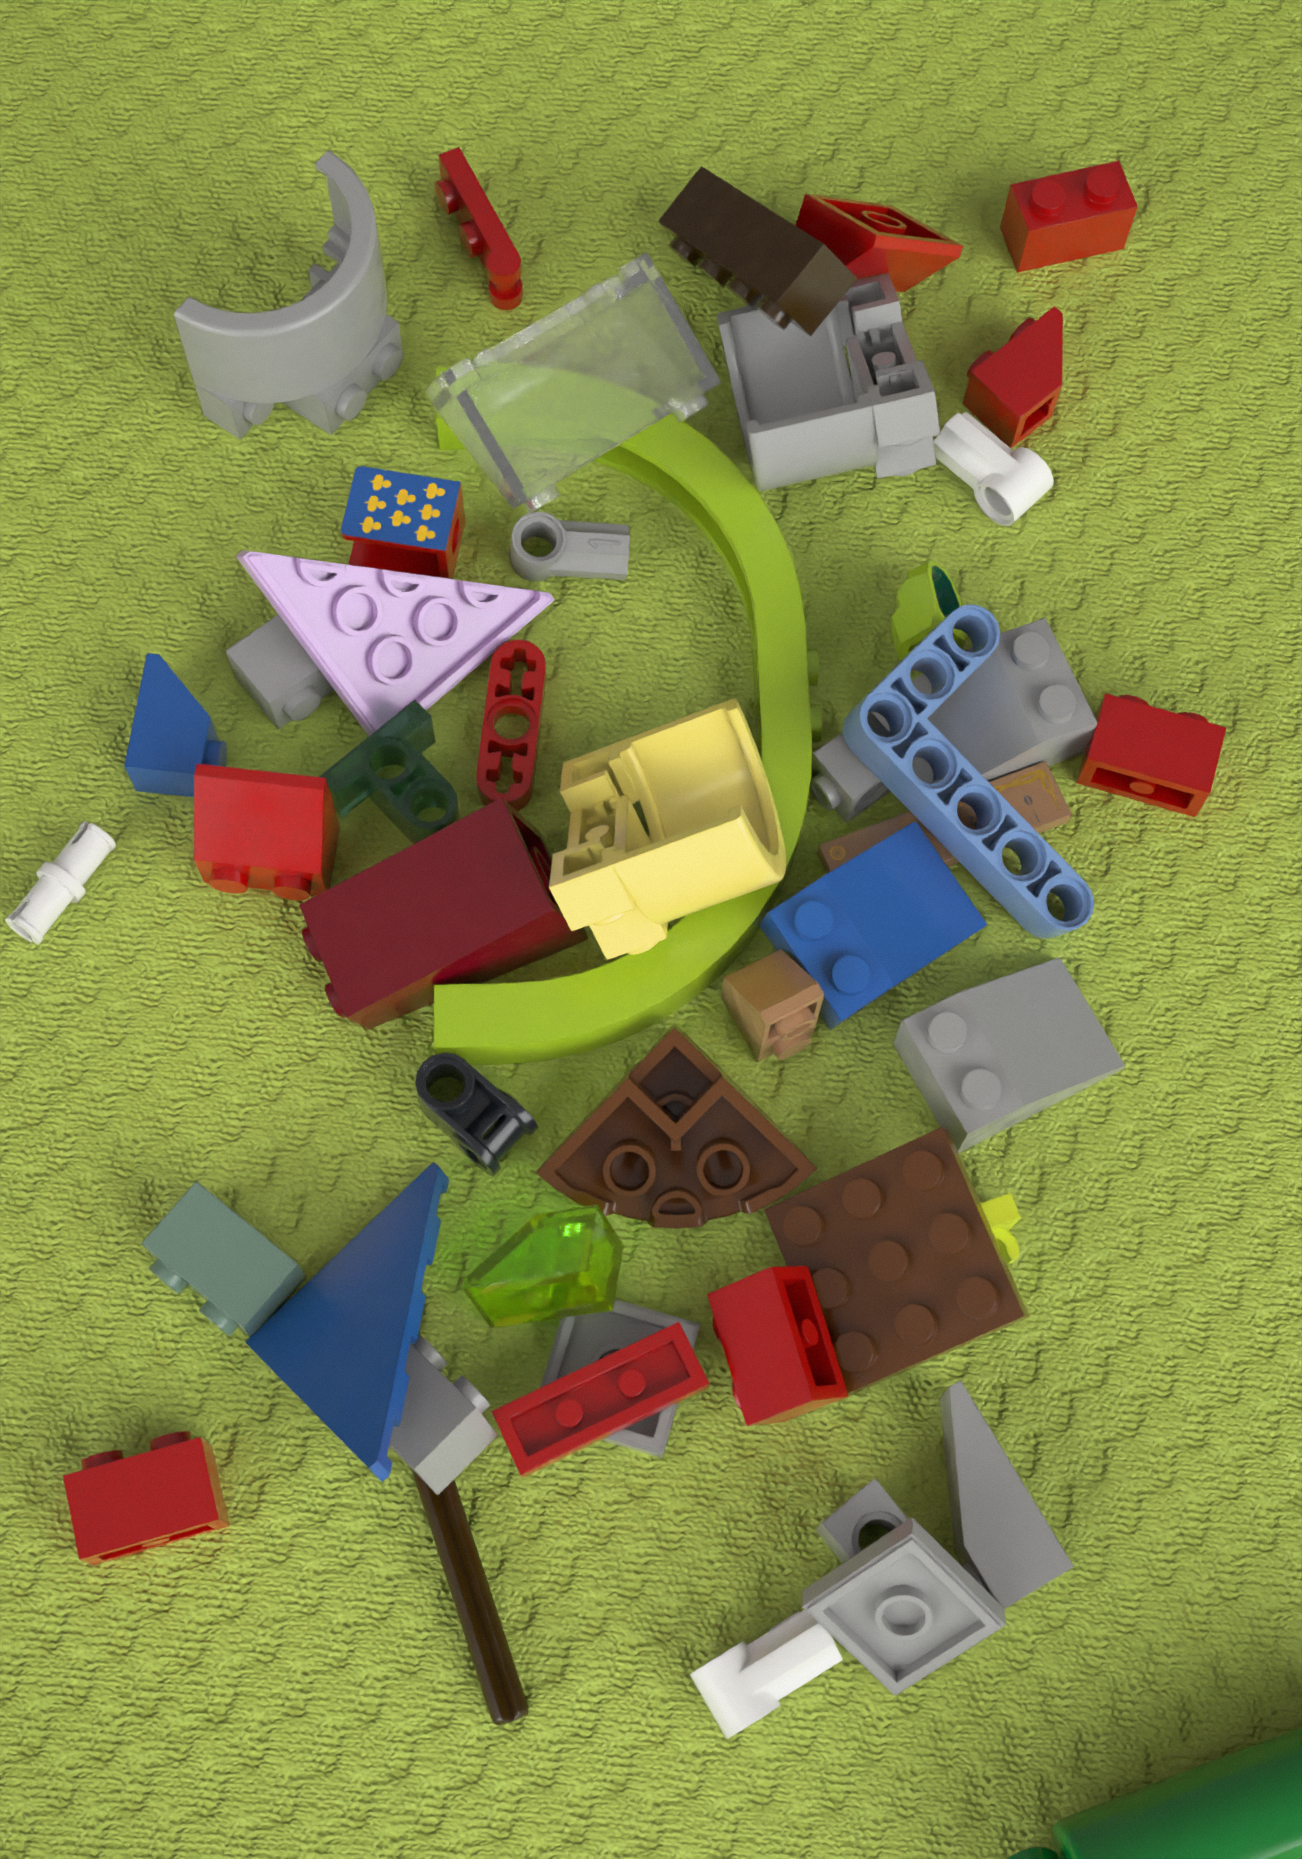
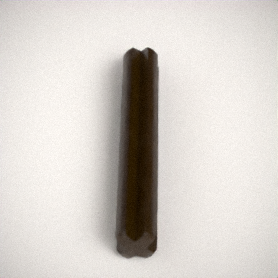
(474, 1603)

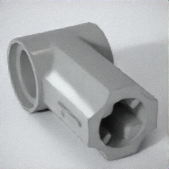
(578, 548)

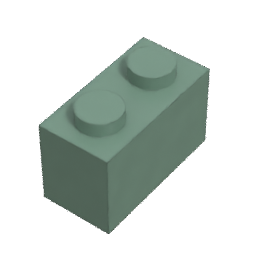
(222, 1261)

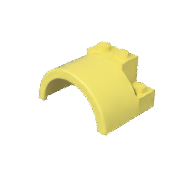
(706, 822)

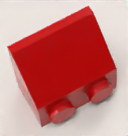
(877, 239)
(264, 831)

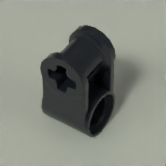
(481, 1120)

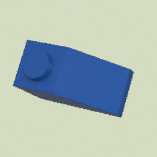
(169, 734)

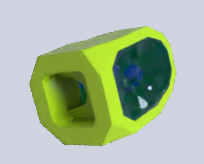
(922, 604)

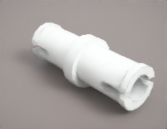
(60, 882)

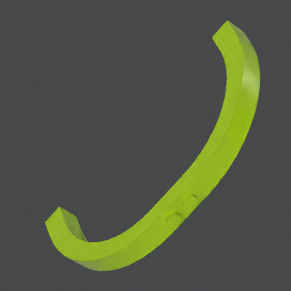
(625, 996)

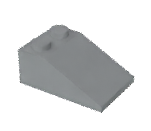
(1013, 708)
(1005, 1051)

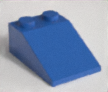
(873, 922)

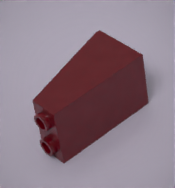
(438, 915)

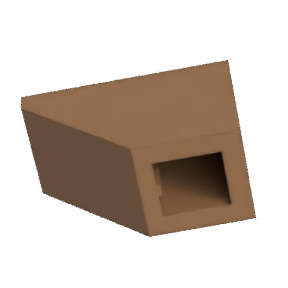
(773, 1005)

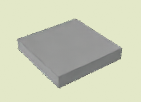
(597, 1335)
(903, 1607)

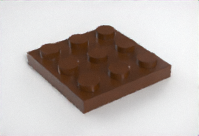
(899, 1260)

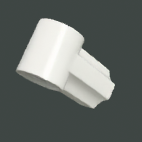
(1002, 479)
(755, 1676)

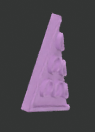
(388, 631)

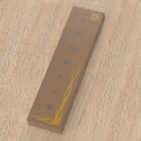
(1028, 791)

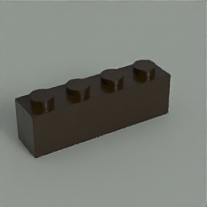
(756, 253)

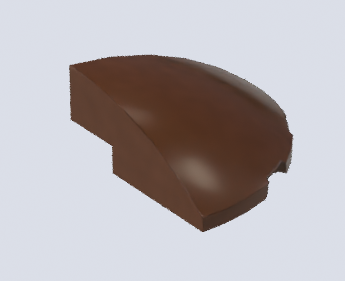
(676, 1145)

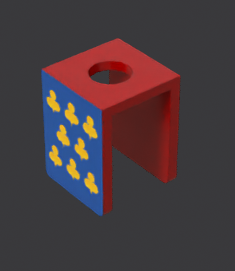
(404, 522)

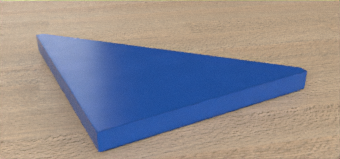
(352, 1324)

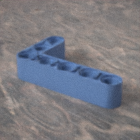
(959, 781)

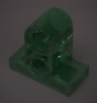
(402, 797)

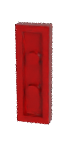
(600, 1399)

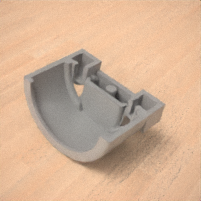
(311, 354)
(805, 411)

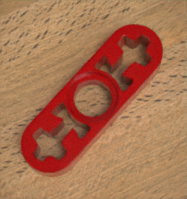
(501, 702)

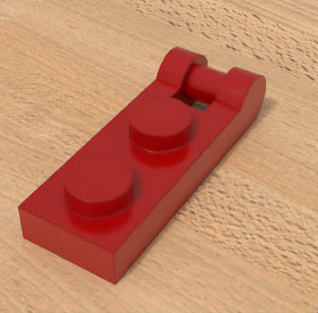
(480, 228)

